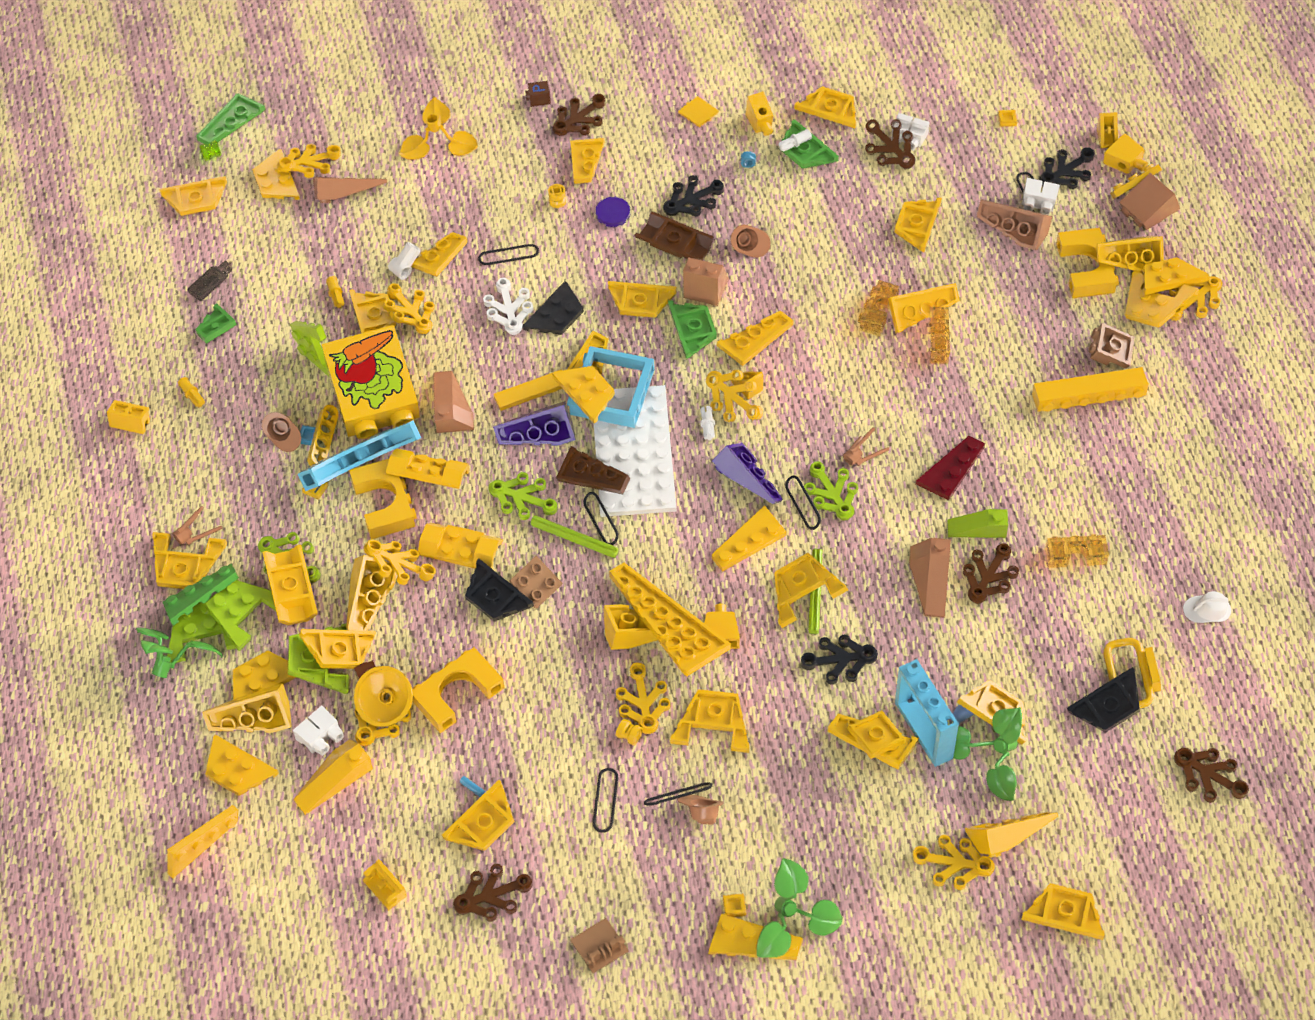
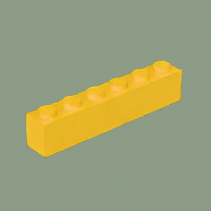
(1090, 389)

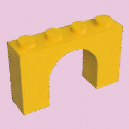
(1089, 283)
(394, 517)
(469, 667)

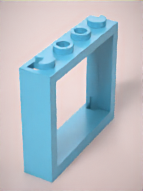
(613, 415)
(927, 713)

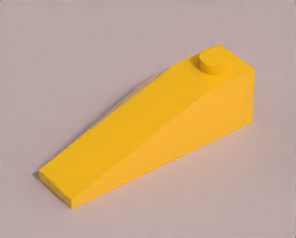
(1131, 252)
(367, 592)
(625, 628)
(260, 710)
(337, 772)
(1003, 836)

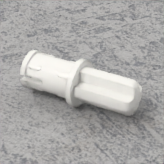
(795, 140)
(707, 423)

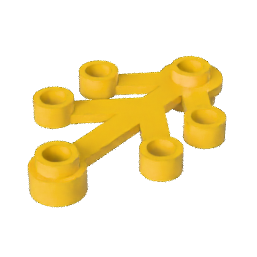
(288, 163)
(1207, 286)
(422, 324)
(731, 395)
(378, 551)
(643, 701)
(371, 731)
(956, 862)

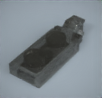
(209, 281)

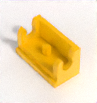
(128, 416)
(384, 885)

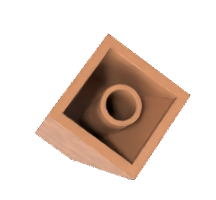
(1149, 202)
(704, 281)

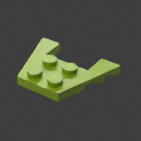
(308, 342)
(234, 605)
(193, 627)
(304, 666)

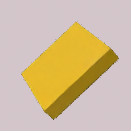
(876, 734)

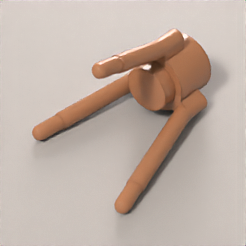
(854, 454)
(184, 534)

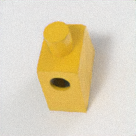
(759, 113)
(1125, 155)
(724, 624)

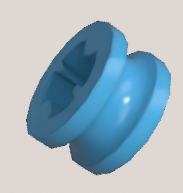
(748, 159)

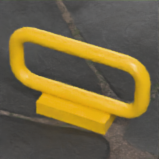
(1146, 663)

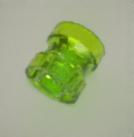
(210, 150)

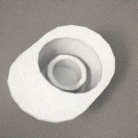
(1207, 608)

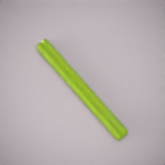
(574, 536)
(815, 596)

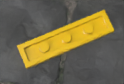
(526, 391)

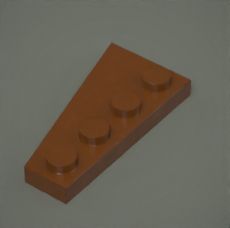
(585, 471)

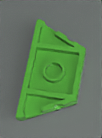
(811, 152)
(693, 326)

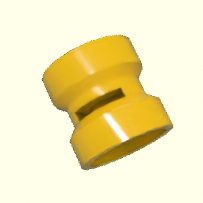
(557, 195)
(628, 731)

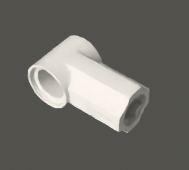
(402, 264)

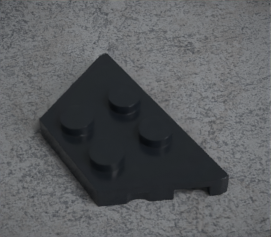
(556, 312)
(494, 594)
(1109, 703)

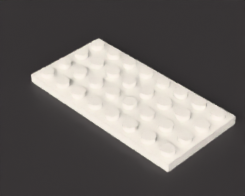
(640, 453)

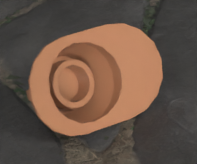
(750, 241)
(281, 431)
(702, 808)

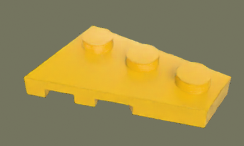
(585, 158)
(1134, 180)
(439, 257)

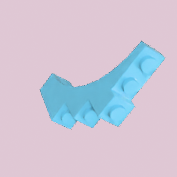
(358, 454)

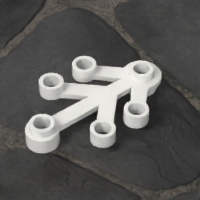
(503, 286)

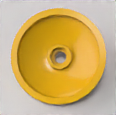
(371, 694)

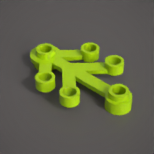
(831, 492)
(521, 495)
(275, 543)

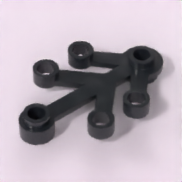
(1086, 156)
(674, 205)
(842, 658)

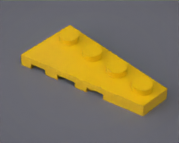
(755, 338)
(752, 537)
(194, 844)
(741, 938)

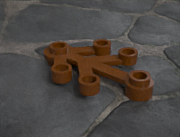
(562, 127)
(892, 145)
(990, 575)
(1208, 772)
(490, 895)

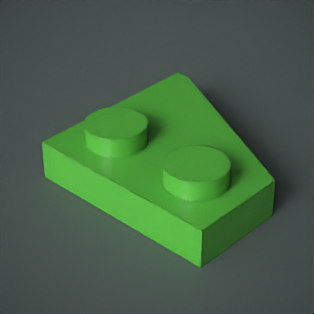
(215, 324)

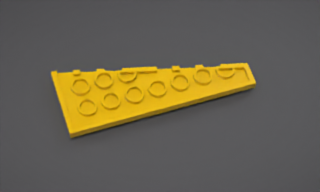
(679, 632)

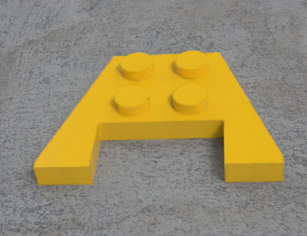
(1154, 308)
(181, 568)
(800, 579)
(715, 712)

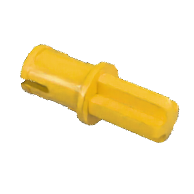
(335, 291)
(191, 392)

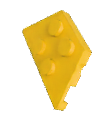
(830, 106)
(272, 181)
(195, 196)
(917, 221)
(1170, 275)
(640, 299)
(370, 310)
(586, 389)
(337, 647)
(260, 673)
(988, 699)
(236, 768)
(483, 820)
(1066, 910)

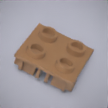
(536, 581)
(599, 945)

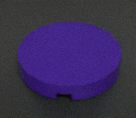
(612, 211)

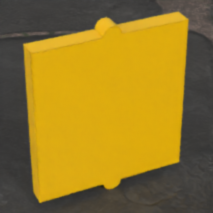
(698, 111)

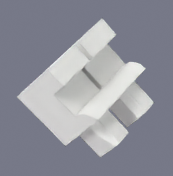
(917, 126)
(1042, 200)
(318, 730)

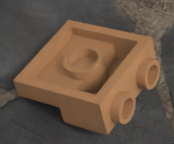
(1111, 346)

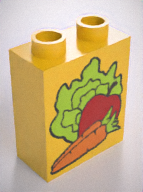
(371, 382)

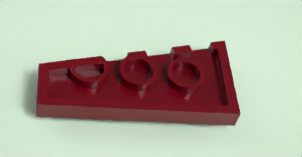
(951, 470)

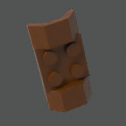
(675, 237)

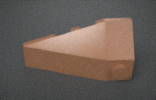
(334, 188)
(1021, 225)
(450, 405)
(930, 571)

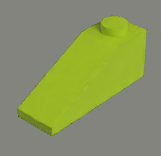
(981, 524)

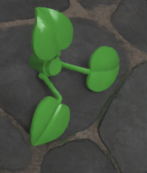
(162, 662)
(1008, 724)
(787, 883)

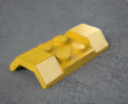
(426, 469)
(457, 545)
(290, 586)

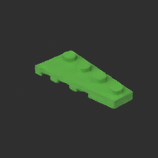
(230, 118)
(199, 592)

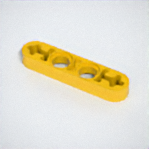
(320, 435)

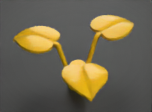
(433, 116)

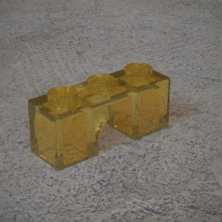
(873, 319)
(939, 335)
(1092, 547)

